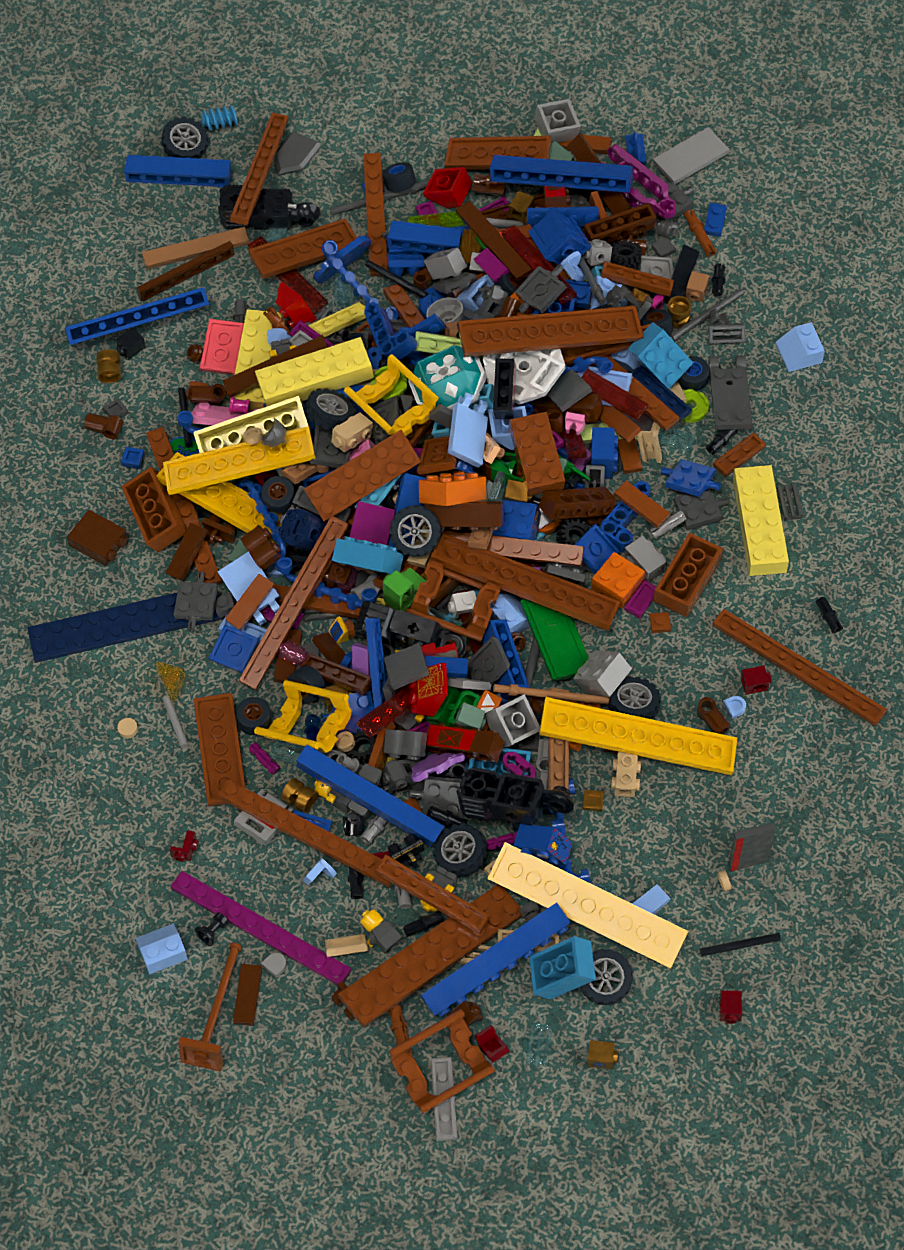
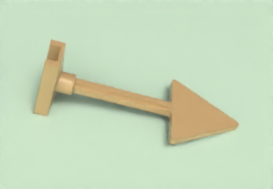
(649, 440)

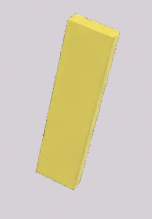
(339, 320)

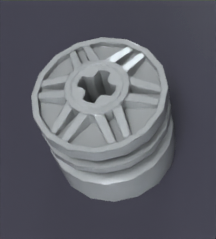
(448, 311)

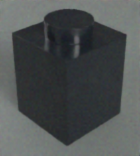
(130, 343)

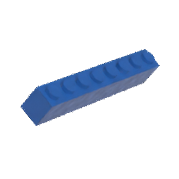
(561, 173)
(136, 316)
(494, 959)

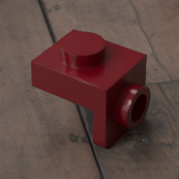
(185, 853)
(491, 1044)

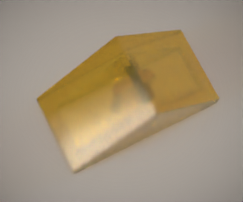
(172, 678)

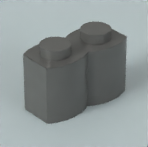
(405, 743)

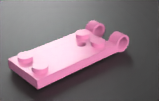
(211, 415)

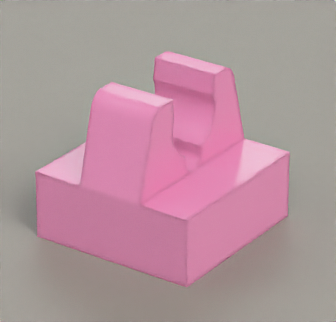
(574, 421)

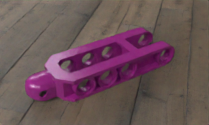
(646, 179)

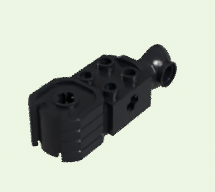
(272, 209)
(401, 625)
(509, 797)

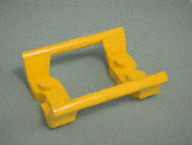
(384, 384)
(291, 711)

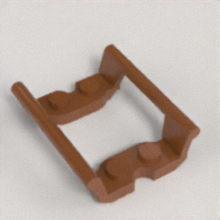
(481, 610)
(468, 1054)

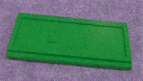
(556, 640)

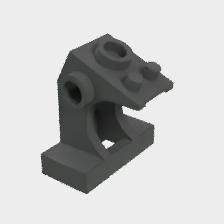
(489, 295)
(616, 295)
(398, 775)

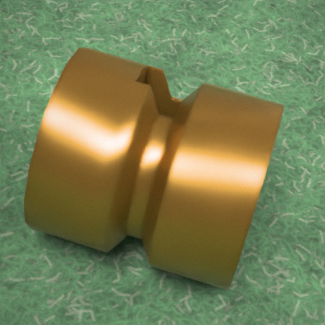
(680, 309)
(108, 366)
(298, 794)

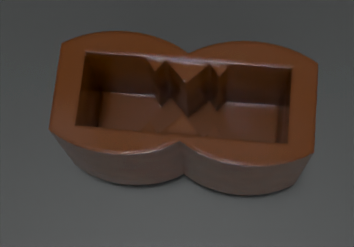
(261, 547)

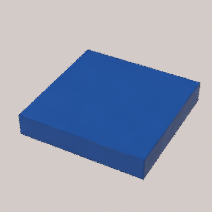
(596, 548)
(234, 648)

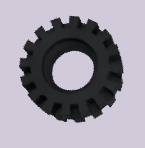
(626, 254)
(571, 526)
(362, 737)

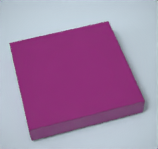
(372, 523)

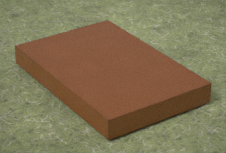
(435, 456)

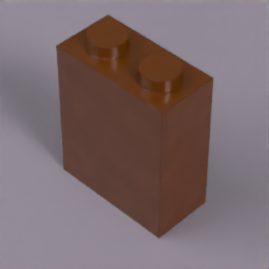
(97, 538)

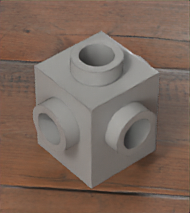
(598, 253)

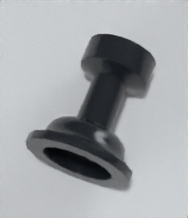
(206, 934)

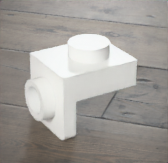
(461, 603)

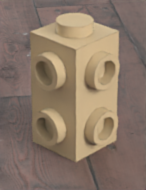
(352, 432)
(626, 769)

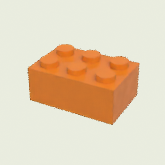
(452, 489)

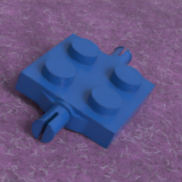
(691, 478)
(360, 707)

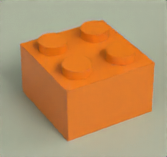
(618, 579)

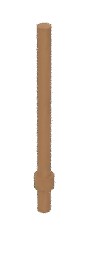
(514, 690)

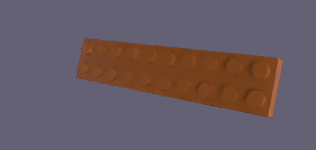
(549, 331)
(526, 582)
(427, 958)

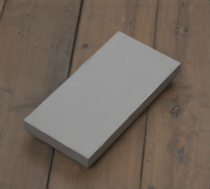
(691, 155)

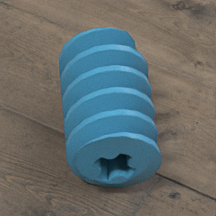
(217, 118)

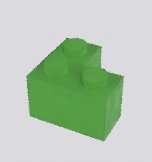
(401, 588)

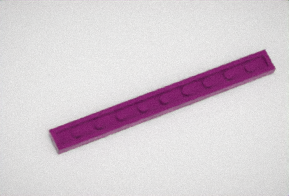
(261, 928)

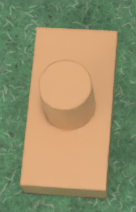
(492, 449)

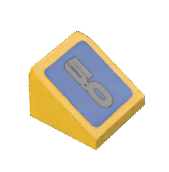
(339, 631)

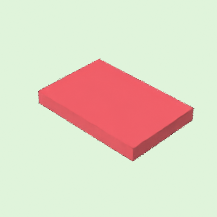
(221, 346)

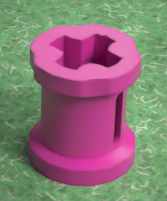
(240, 406)

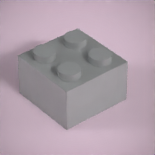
(557, 120)
(602, 673)
(513, 720)

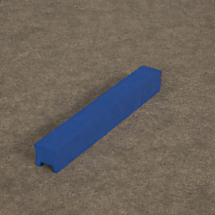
(368, 795)

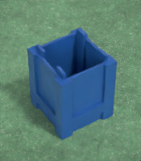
(558, 236)

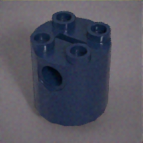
(301, 528)

